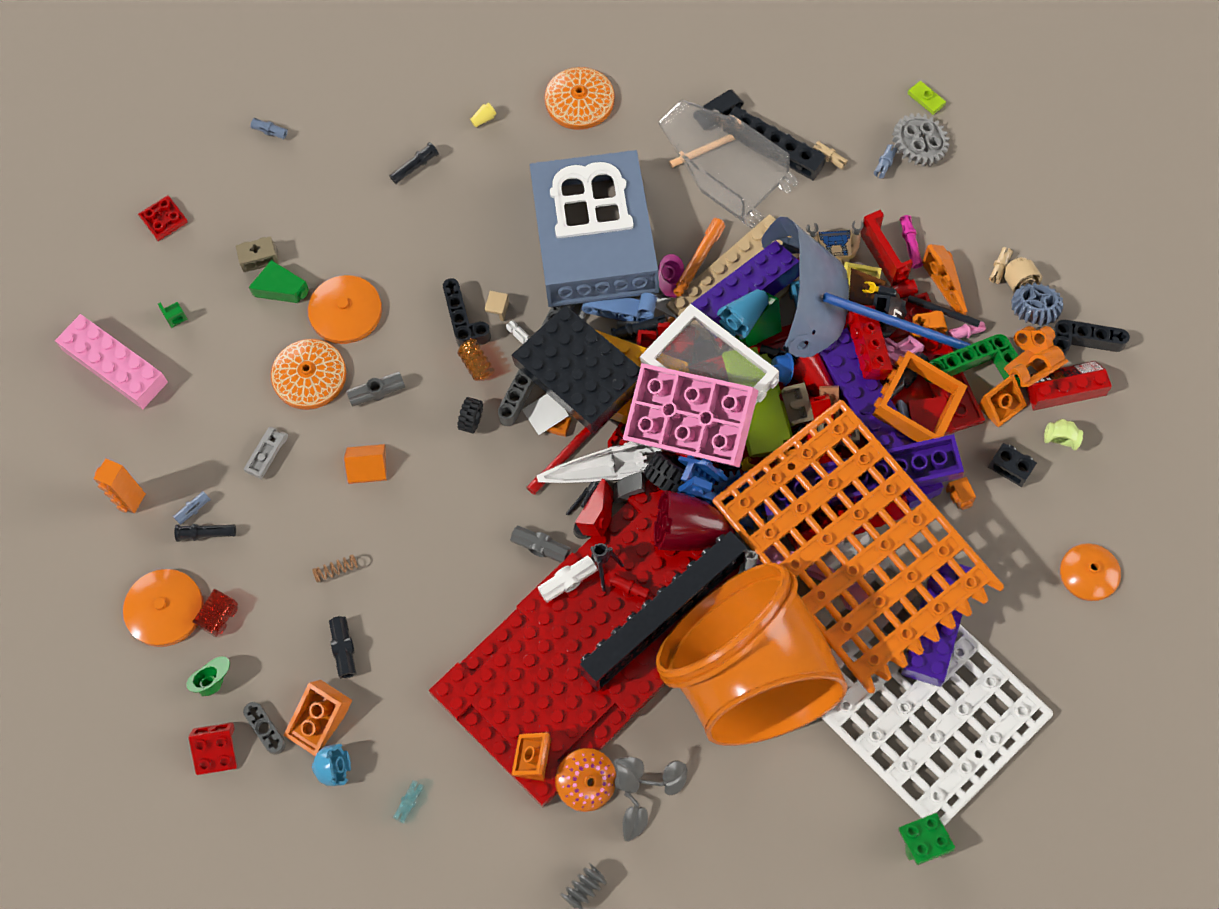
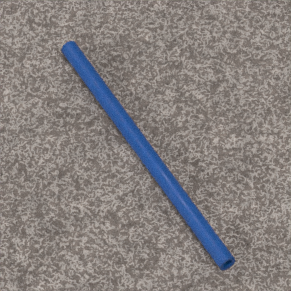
(894, 321)

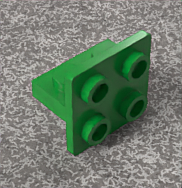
(926, 839)

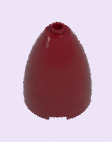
(687, 523)

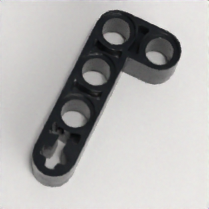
(459, 313)
(1113, 338)

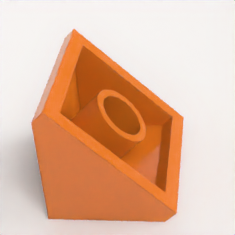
(1003, 401)
(365, 463)
(531, 756)

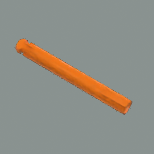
(712, 235)

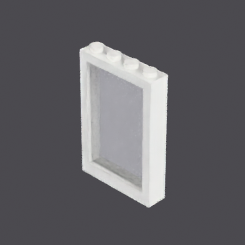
(705, 349)

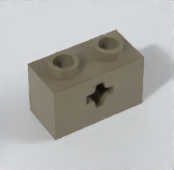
(256, 254)

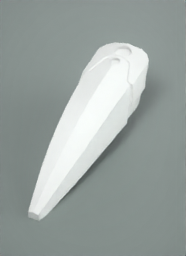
(606, 464)

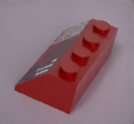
(1069, 385)

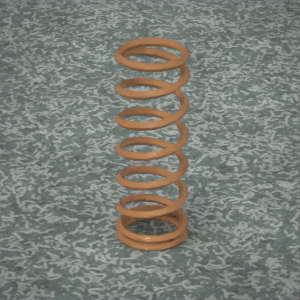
(316, 572)

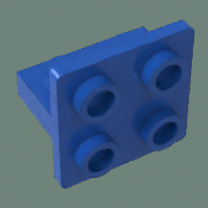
(701, 469)

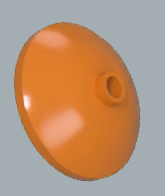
(1082, 579)

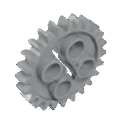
(920, 139)

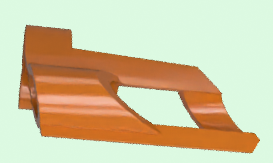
(1037, 353)

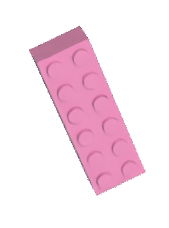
(111, 361)

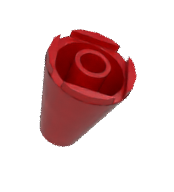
(812, 372)

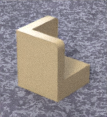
(497, 304)

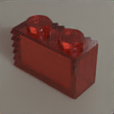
(215, 613)

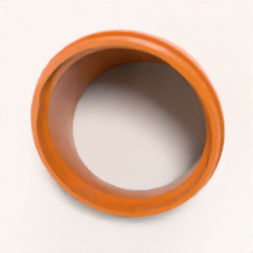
(752, 659)

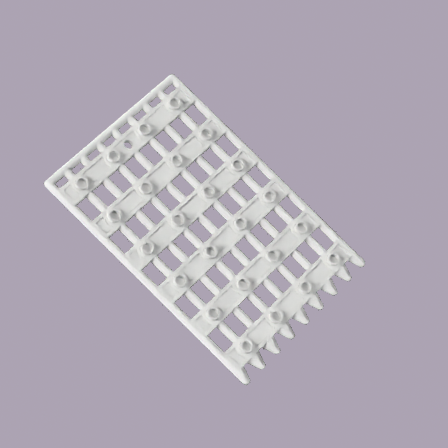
(945, 724)

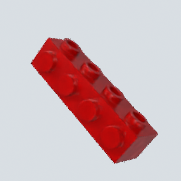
(869, 346)

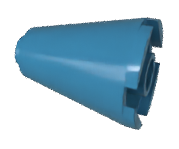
(743, 313)

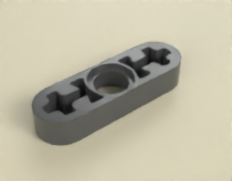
(251, 719)

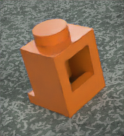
(961, 493)

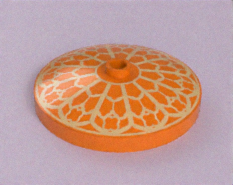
(579, 98)
(308, 374)

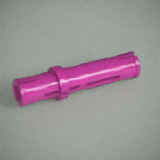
(909, 235)

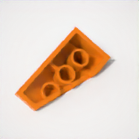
(942, 270)

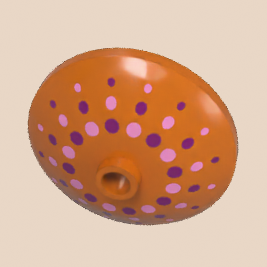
(573, 777)

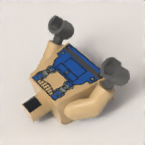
(839, 243)

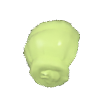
(1063, 433)

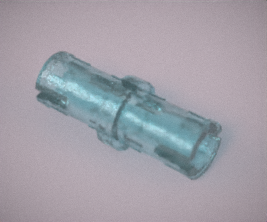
(408, 801)

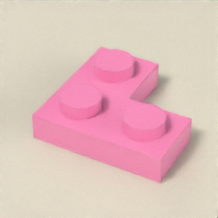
(908, 344)

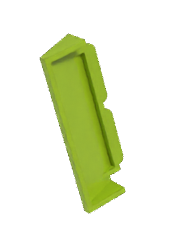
(769, 422)

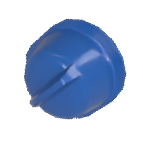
(785, 366)

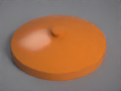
(345, 309)
(162, 607)

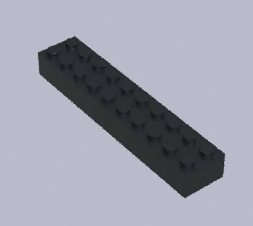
(662, 611)

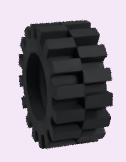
(470, 415)

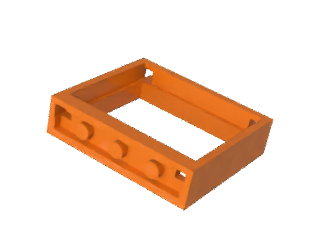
(931, 373)

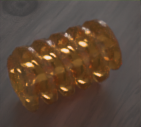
(475, 361)

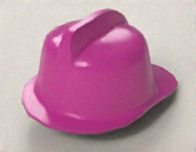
(669, 272)

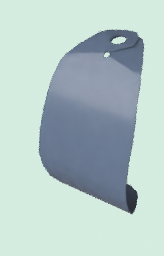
(818, 274)

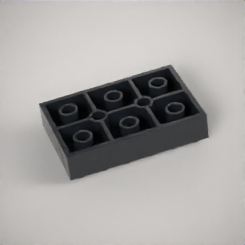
(578, 369)

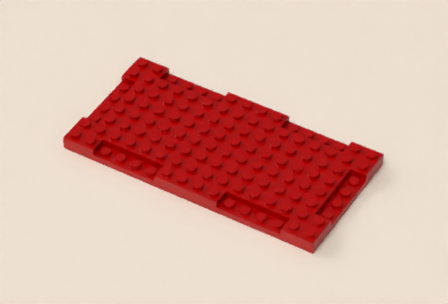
(529, 666)

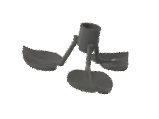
(628, 778)

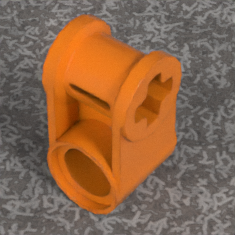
(933, 320)

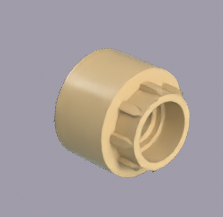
(1021, 272)

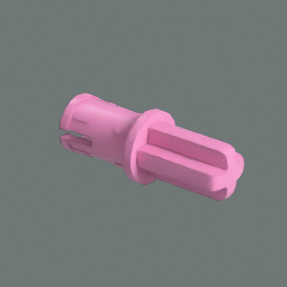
(966, 331)

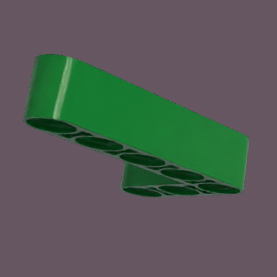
(975, 357)

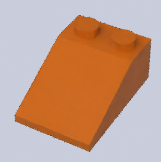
(317, 716)

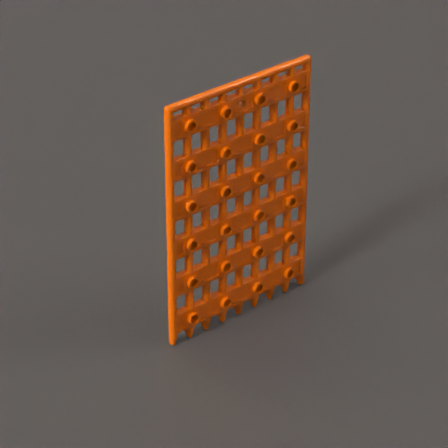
(868, 558)

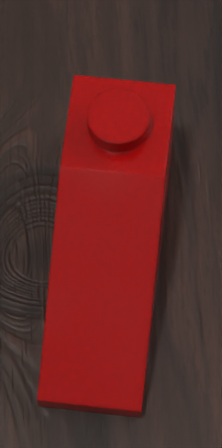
(597, 512)

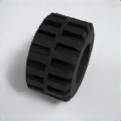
(665, 471)

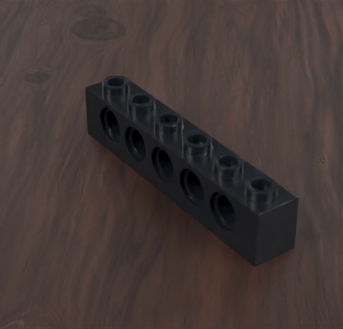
(815, 159)

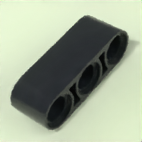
(725, 102)

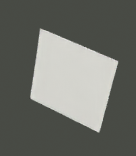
(544, 413)

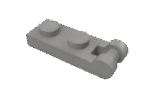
(265, 452)

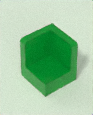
(173, 314)

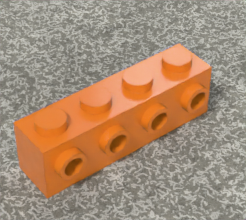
(119, 486)

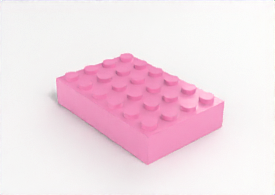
(690, 414)

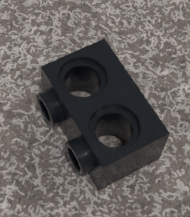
(1010, 469)

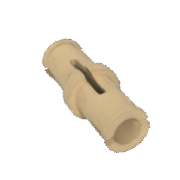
(831, 155)
(1000, 265)

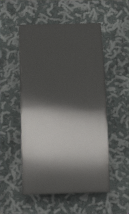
(628, 486)

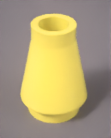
(483, 115)

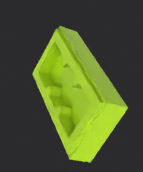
(926, 97)

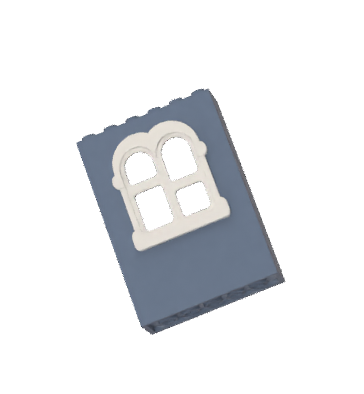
(597, 257)

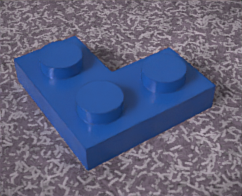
(698, 488)

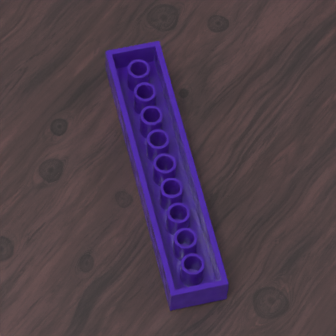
(860, 397)
(923, 461)

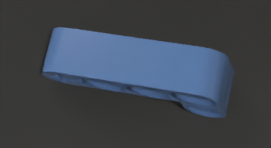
(623, 308)

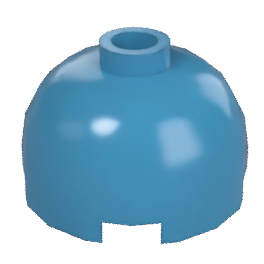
(331, 765)

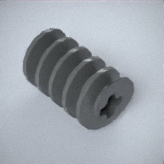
(584, 887)

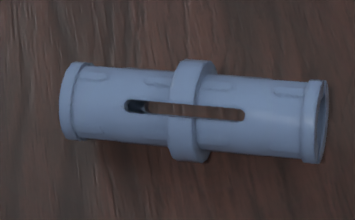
(269, 128)
(885, 161)
(192, 507)

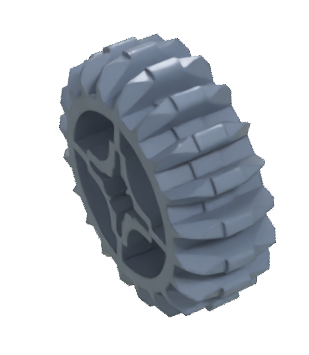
(1037, 304)

